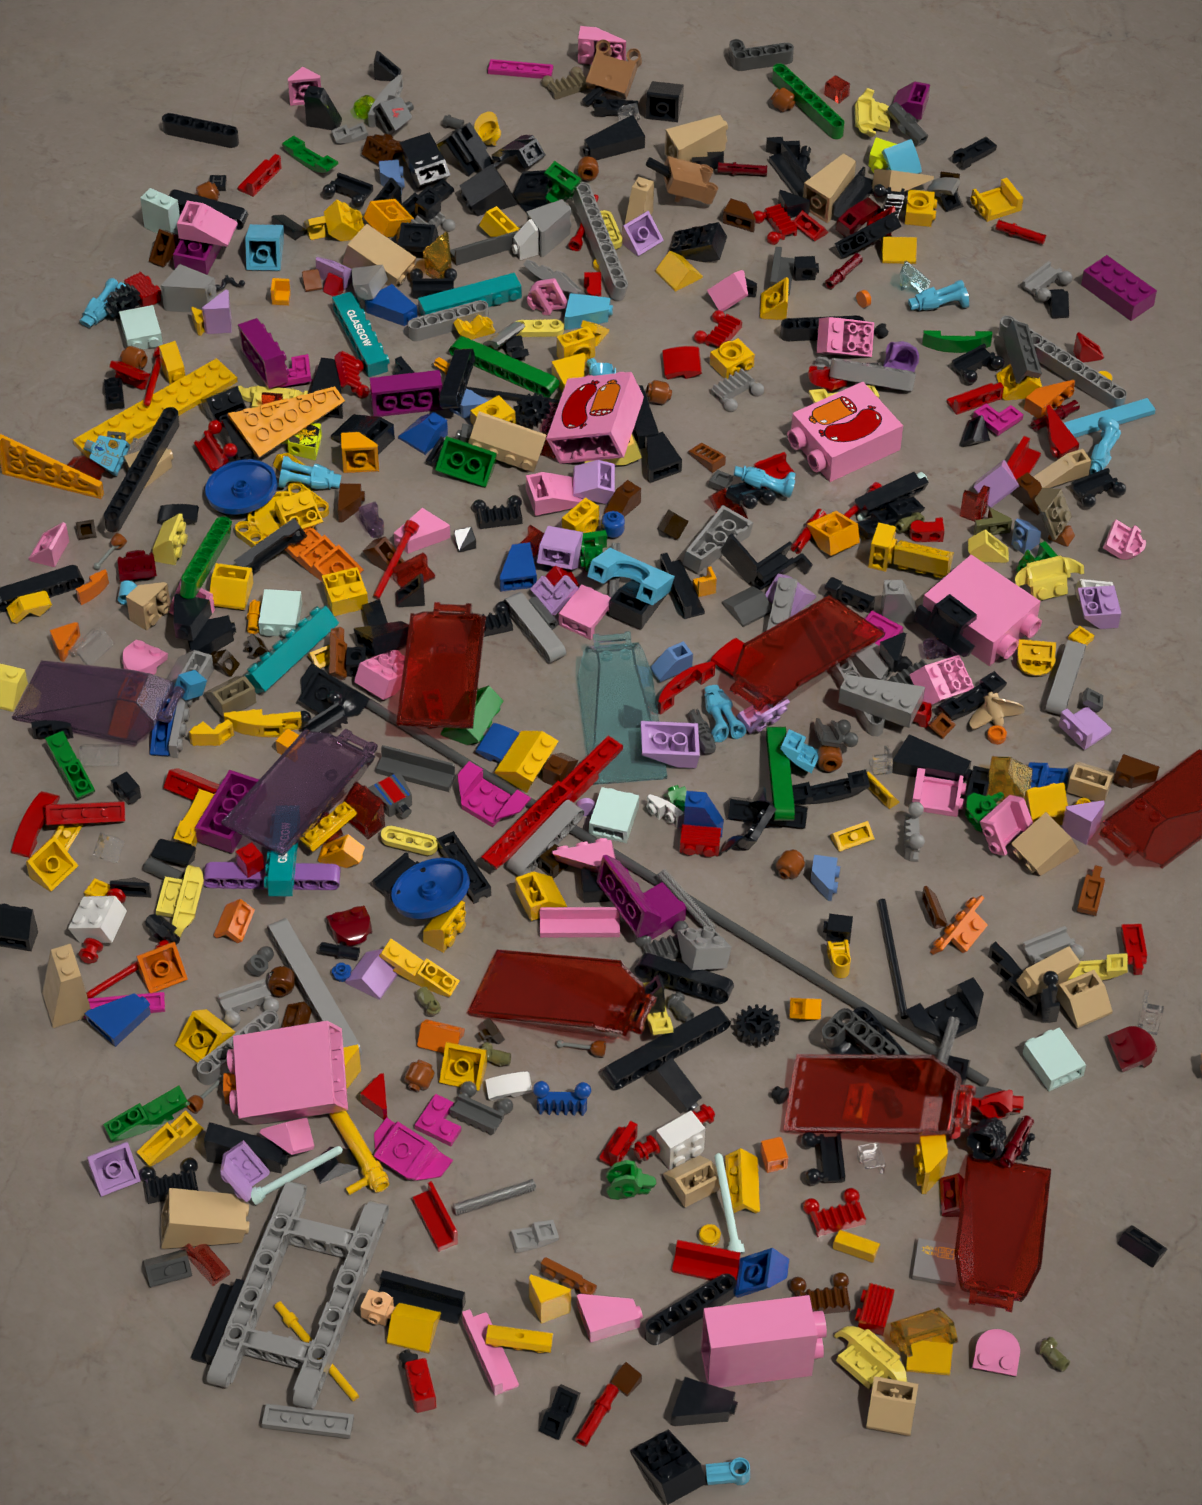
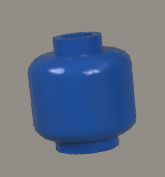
(613, 523)

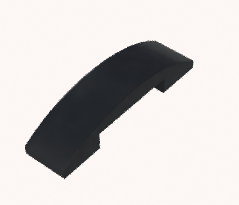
(973, 698)
(832, 790)

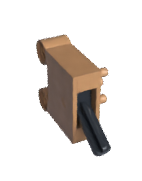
(611, 74)
(686, 179)

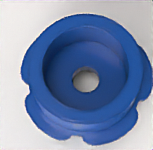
(341, 976)

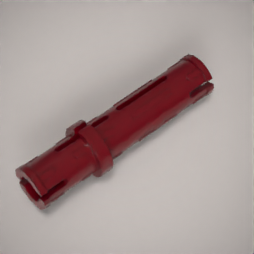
(742, 169)
(840, 274)
(1061, 411)
(1014, 1147)

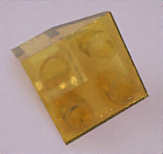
(438, 257)
(1009, 777)

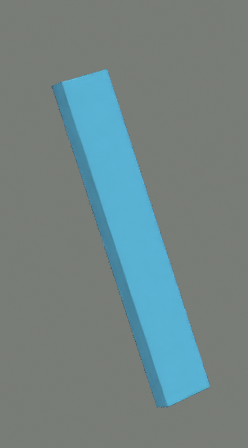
(1120, 414)

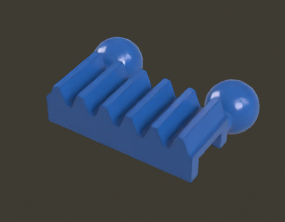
(561, 1101)

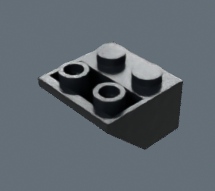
(222, 403)
(17, 927)

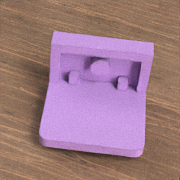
(757, 720)
(1084, 727)
(242, 1170)

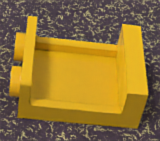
(997, 201)

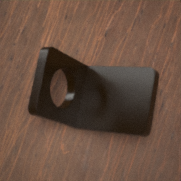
(220, 657)

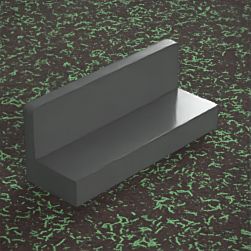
(781, 268)

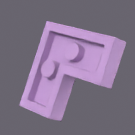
(554, 596)

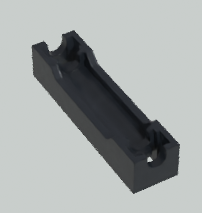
(287, 535)
(458, 852)

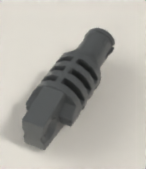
(706, 739)

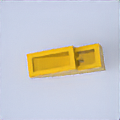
(170, 1139)

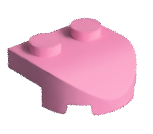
(546, 296)
(1124, 541)
(143, 657)
(997, 1352)

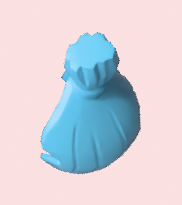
(599, 368)

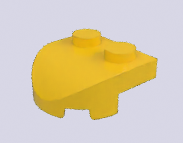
(1036, 657)

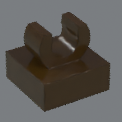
(256, 646)
(492, 1032)

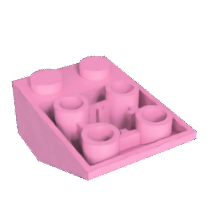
(587, 43)
(205, 224)
(845, 337)
(550, 492)
(382, 674)
(942, 680)
(585, 854)

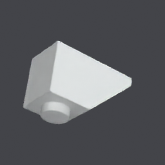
(526, 241)

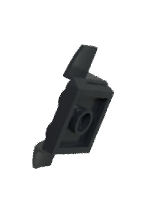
(532, 190)
(415, 236)
(318, 684)
(761, 820)
(963, 1005)

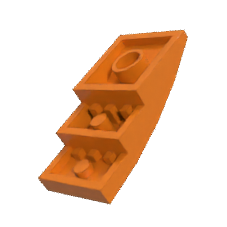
(320, 555)

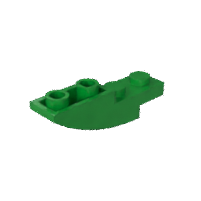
(69, 765)
(147, 1117)

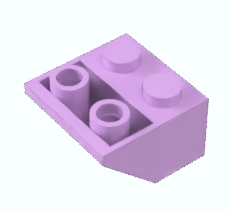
(594, 481)
(560, 547)
(1100, 606)

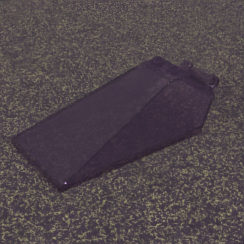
(98, 700)
(300, 788)

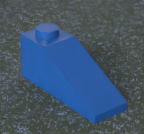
(161, 736)

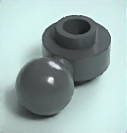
(259, 963)

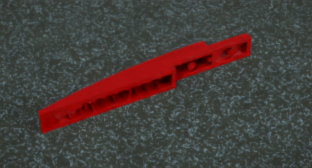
(569, 789)

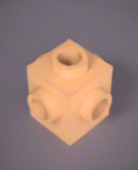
(377, 1307)

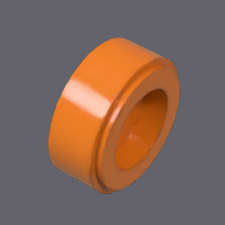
(863, 298)
(997, 734)

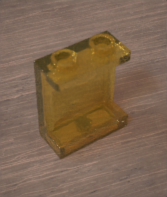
(922, 1327)

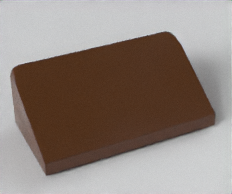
(933, 908)
(296, 1014)

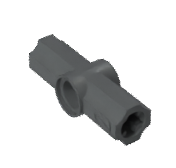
(907, 123)

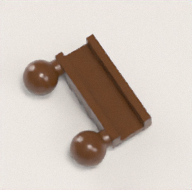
(825, 1300)

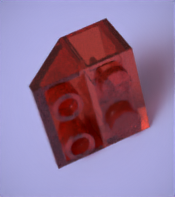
(369, 809)

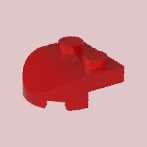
(822, 379)

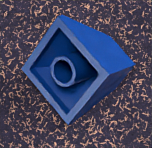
(425, 432)
(761, 1271)

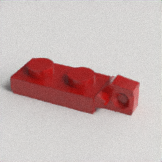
(1134, 946)

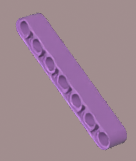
(307, 876)

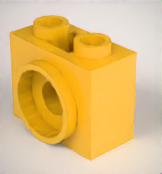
(920, 208)
(576, 342)
(731, 358)
(495, 407)
(582, 517)
(882, 547)

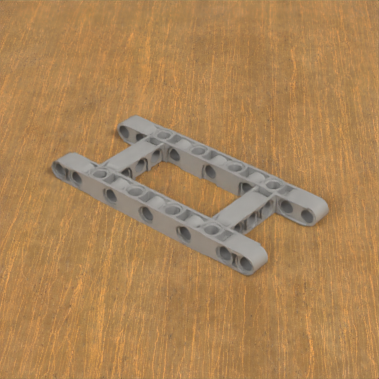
(261, 1277)

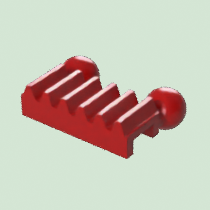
(779, 221)
(727, 328)
(348, 371)
(211, 450)
(836, 1218)

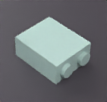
(159, 211)
(141, 327)
(279, 612)
(614, 814)
(1054, 1059)

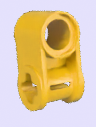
(839, 958)

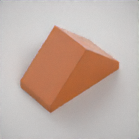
(64, 639)

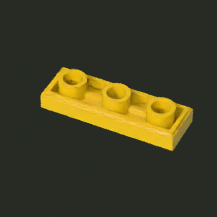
(328, 826)
(519, 1338)

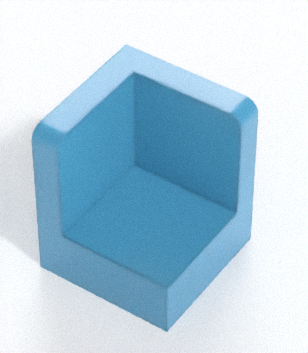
(192, 683)

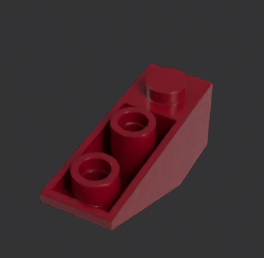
(856, 217)

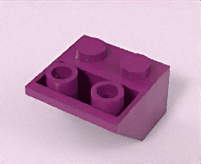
(914, 98)

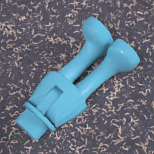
(932, 298)
(96, 308)
(1101, 452)
(319, 477)
(758, 477)
(717, 704)

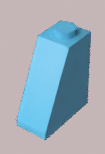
(586, 308)

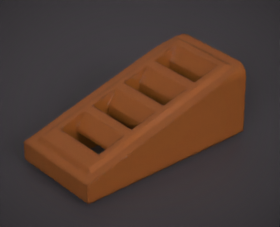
(711, 465)

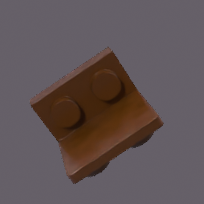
(380, 148)

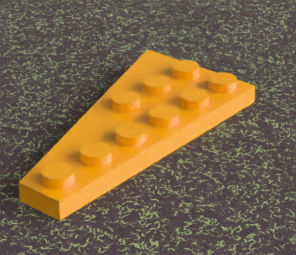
(278, 421)
(33, 466)

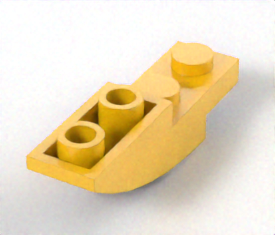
(256, 724)
(416, 970)

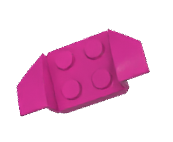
(485, 799)
(408, 1152)

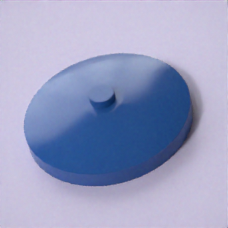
(241, 486)
(430, 891)

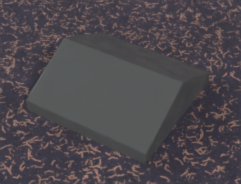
(748, 606)

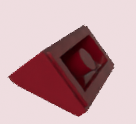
(951, 1194)

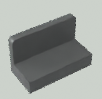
(167, 1268)

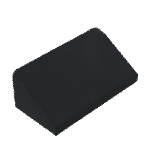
(290, 227)
(174, 852)
(1142, 1246)

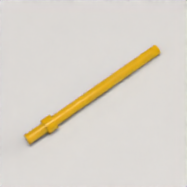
(291, 1320)

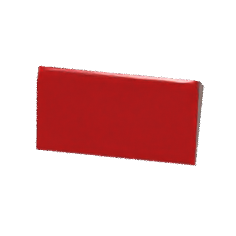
(809, 226)

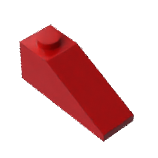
(1060, 437)

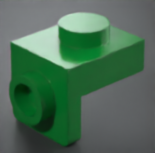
(677, 796)

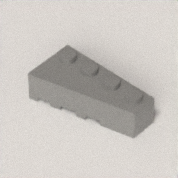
(710, 541)
(882, 698)

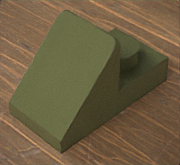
(995, 523)

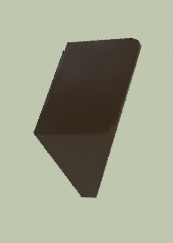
(86, 529)

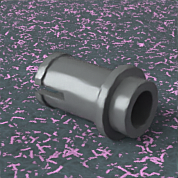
(452, 122)

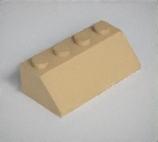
(510, 441)

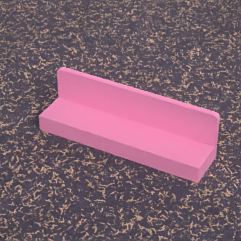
(579, 922)
(491, 1358)

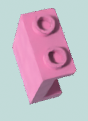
(584, 611)
(939, 795)
(1005, 823)

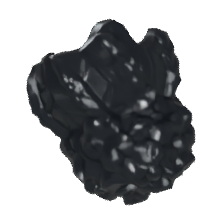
(987, 1139)

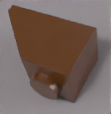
(739, 215)
(164, 247)
(1027, 491)
(625, 498)
(349, 500)
(380, 553)
(558, 768)
(1135, 772)

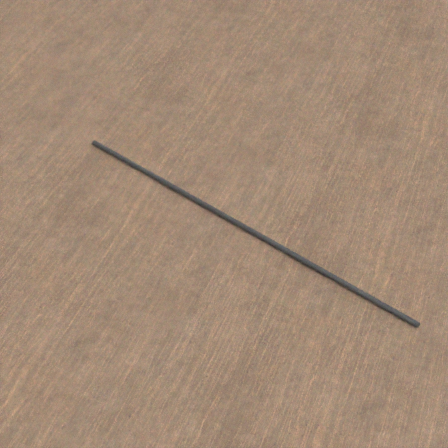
(711, 913)

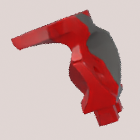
(991, 1103)

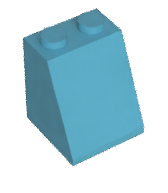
(264, 247)

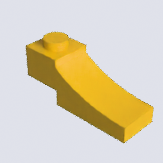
(186, 829)

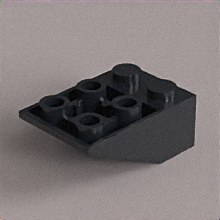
(424, 160)
(699, 243)
(372, 427)
(630, 609)
(669, 1466)

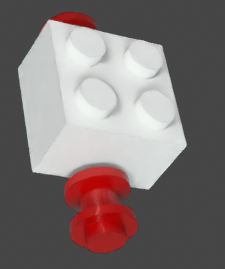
(97, 922)
(678, 1139)

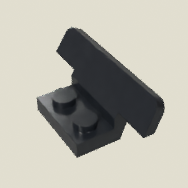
(525, 147)
(948, 623)

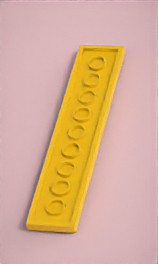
(181, 394)

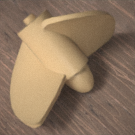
(994, 710)

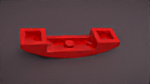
(699, 673)
(31, 824)

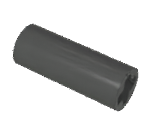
(544, 612)
(161, 869)

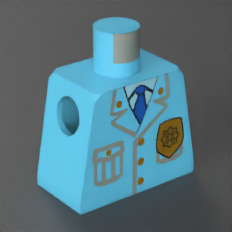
(108, 452)

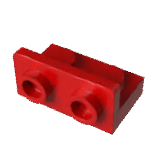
(130, 374)
(775, 466)
(619, 1144)

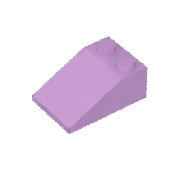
(671, 743)

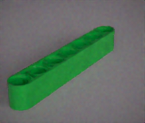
(809, 101)
(508, 368)
(205, 557)
(780, 775)

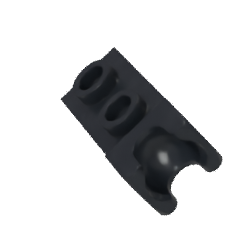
(609, 106)
(973, 152)
(849, 595)

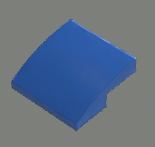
(497, 742)
(1045, 776)

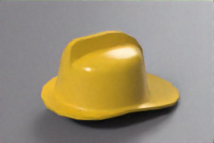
(488, 128)

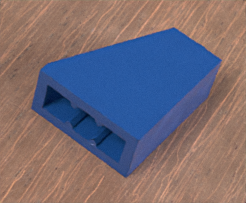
(392, 306)
(518, 569)
(701, 811)
(119, 1017)

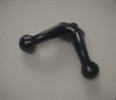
(229, 280)
(1031, 1137)

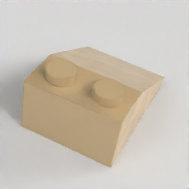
(899, 179)

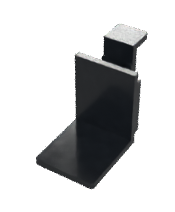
(468, 149)
(765, 571)

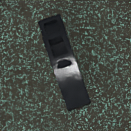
(868, 235)

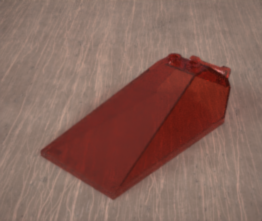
(800, 652)
(442, 668)
(1161, 818)
(562, 994)
(876, 1095)
(1001, 1231)

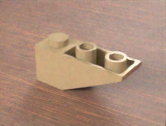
(1067, 468)

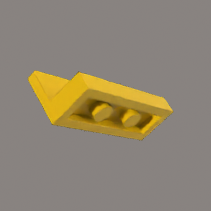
(743, 1180)

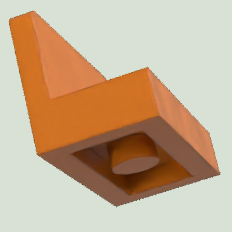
(235, 920)
(435, 1034)

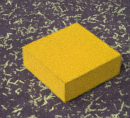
(1081, 635)
(97, 888)

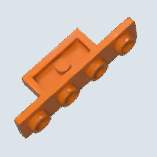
(964, 929)

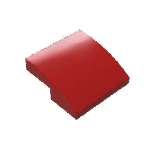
(682, 361)
(728, 655)

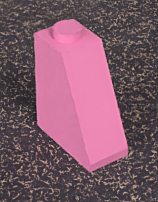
(431, 531)
(607, 1315)

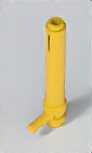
(371, 1169)

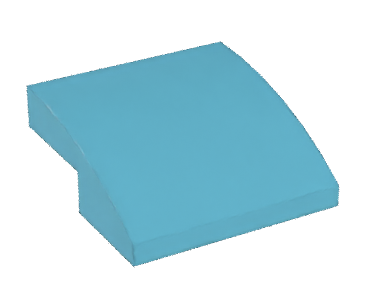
(902, 157)
(799, 752)

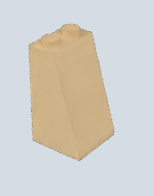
(696, 138)
(828, 185)
(374, 248)
(64, 988)
(202, 1218)

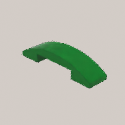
(308, 158)
(955, 344)

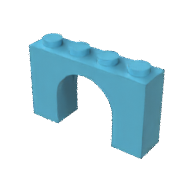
(612, 563)

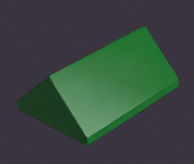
(466, 461)

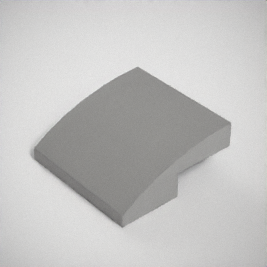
(504, 335)

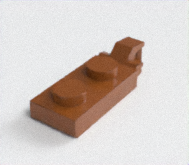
(338, 653)
(1091, 892)
(567, 1277)

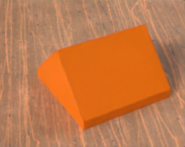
(161, 967)

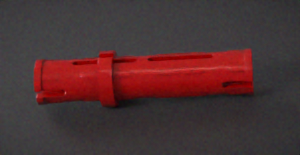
(1013, 229)
(805, 535)
(601, 1407)

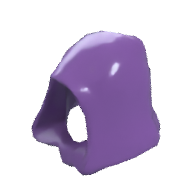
(901, 356)

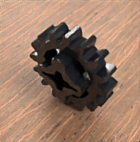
(122, 299)
(532, 409)
(757, 1025)

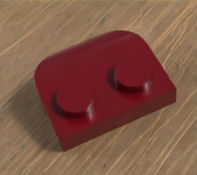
(136, 566)
(350, 925)
(1132, 1047)

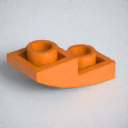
(97, 584)

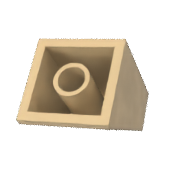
(1044, 845)

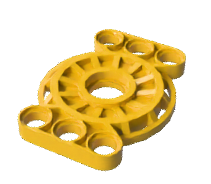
(263, 521)

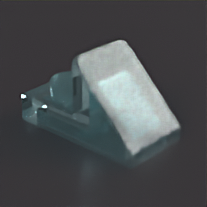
(912, 277)

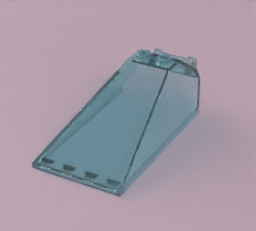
(614, 699)

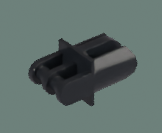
(162, 928)

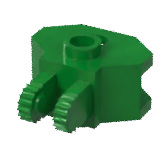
(980, 806)
(628, 1181)

